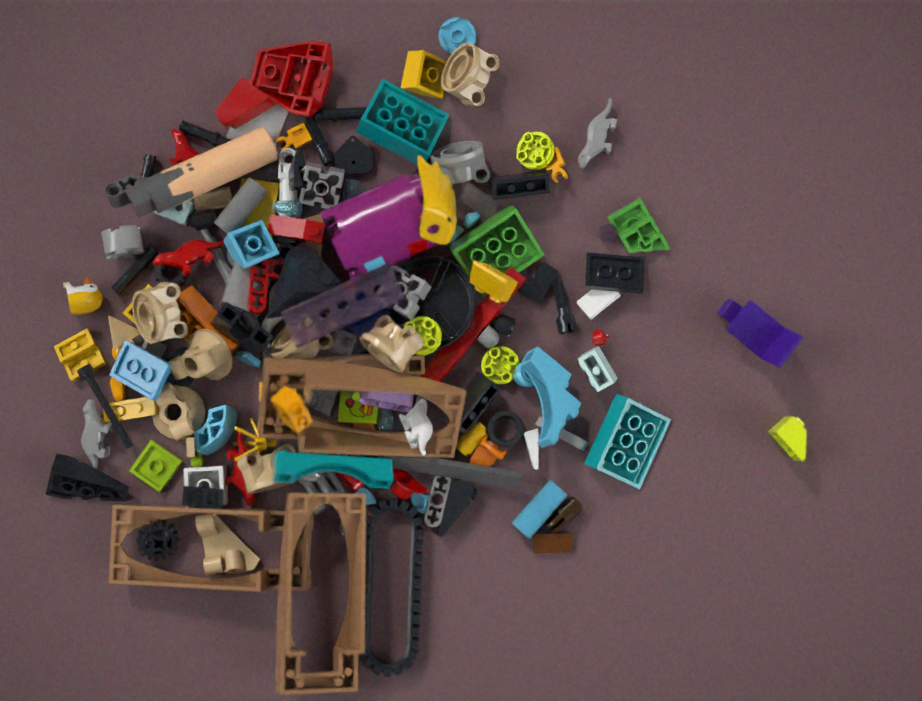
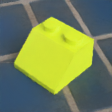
(791, 437)

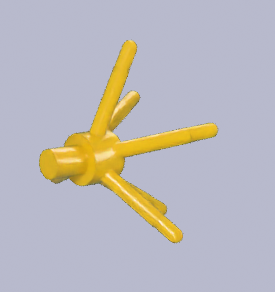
(259, 443)

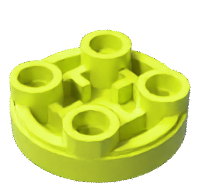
(535, 150)
(428, 331)
(499, 364)

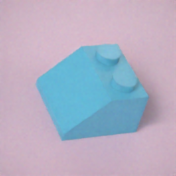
(251, 244)

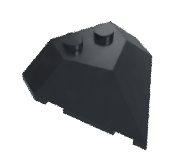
(301, 279)

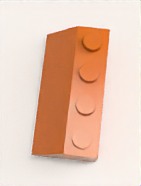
(198, 315)

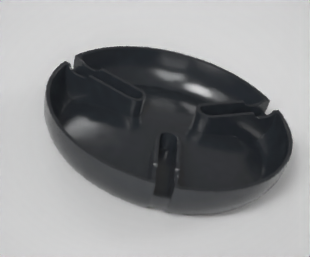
(449, 300)

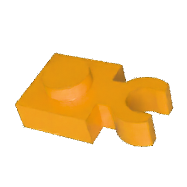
(297, 136)
(556, 164)

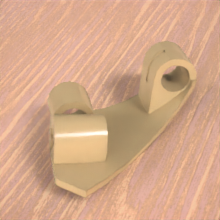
(223, 548)

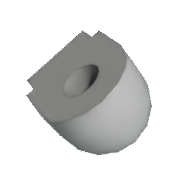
(489, 338)

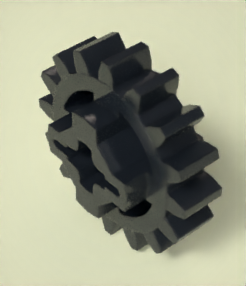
(160, 532)

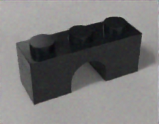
(230, 324)

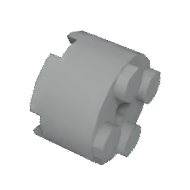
(122, 242)

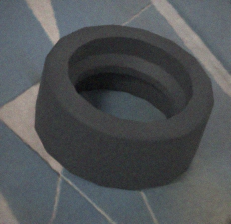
(507, 414)

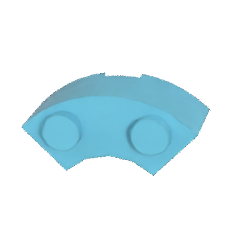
(216, 430)

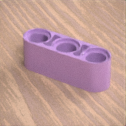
(389, 400)

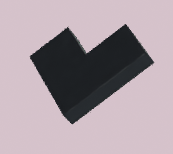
(537, 286)

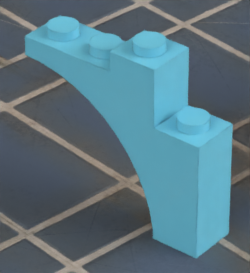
(556, 403)

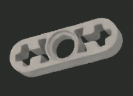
(567, 437)
(439, 514)

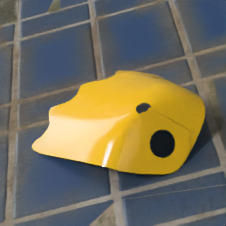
(438, 203)

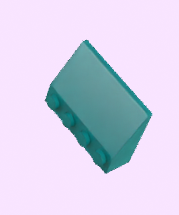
(402, 122)
(627, 441)

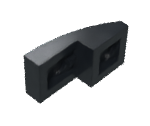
(202, 497)

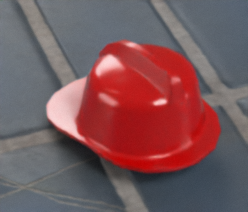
(405, 485)

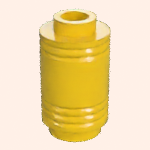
(471, 441)

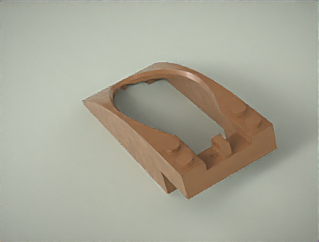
(334, 438)
(131, 571)
(352, 633)

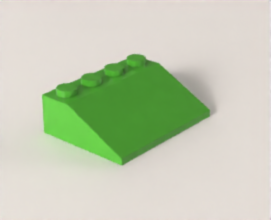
(500, 242)

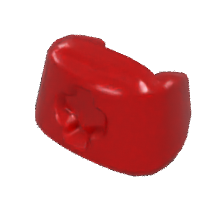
(599, 338)

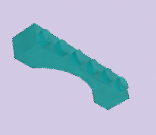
(371, 471)

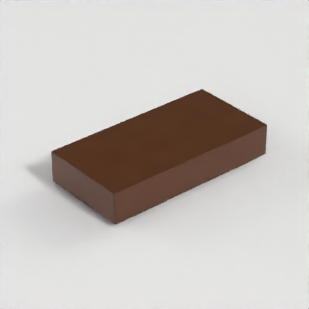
(552, 542)

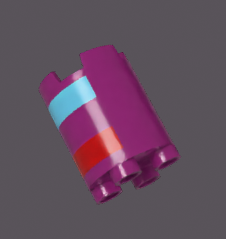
(380, 225)

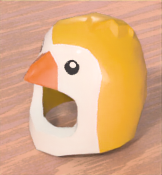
(83, 298)

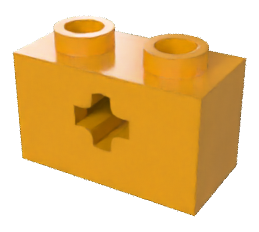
(291, 409)

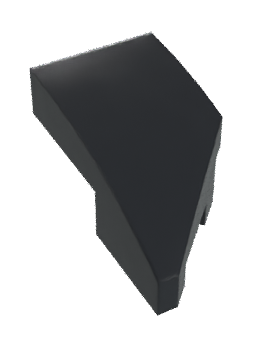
(297, 164)

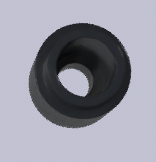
(203, 219)

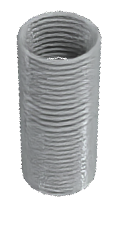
(241, 206)

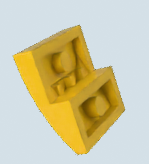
(78, 352)

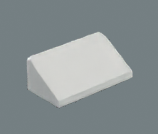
(596, 301)

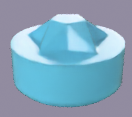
(471, 219)

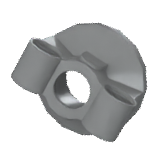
(462, 161)

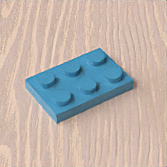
(141, 370)

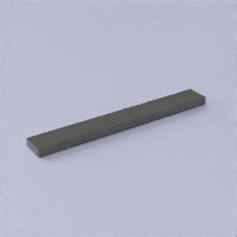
(456, 470)

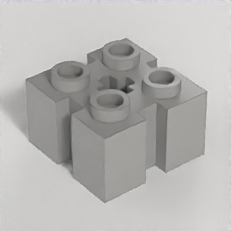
(315, 175)
(413, 288)

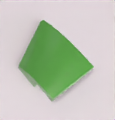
(637, 228)

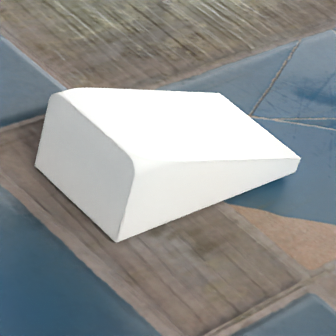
(531, 440)

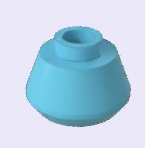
(522, 378)

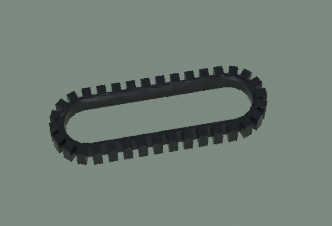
(413, 593)

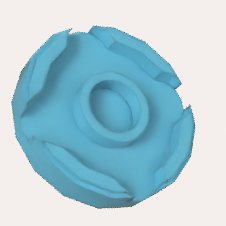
(455, 33)

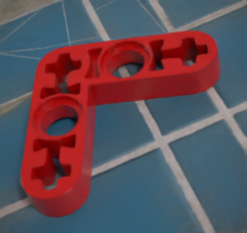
(267, 272)

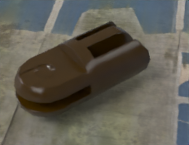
(564, 514)

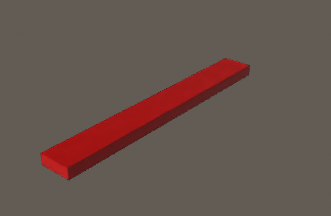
(483, 316)

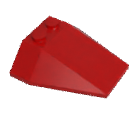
(295, 75)

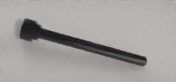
(87, 374)

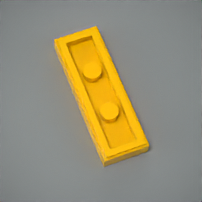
(133, 409)

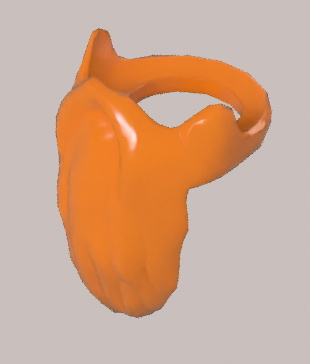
(487, 453)

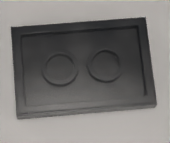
(614, 273)

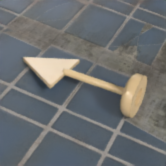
(121, 331)

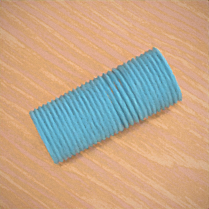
(539, 509)

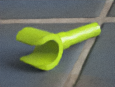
(197, 461)

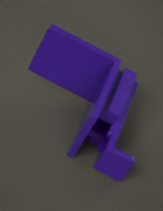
(759, 332)

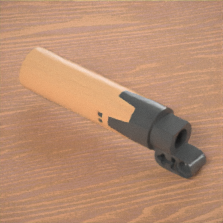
(194, 175)

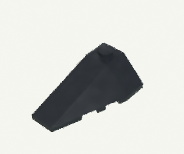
(77, 479)

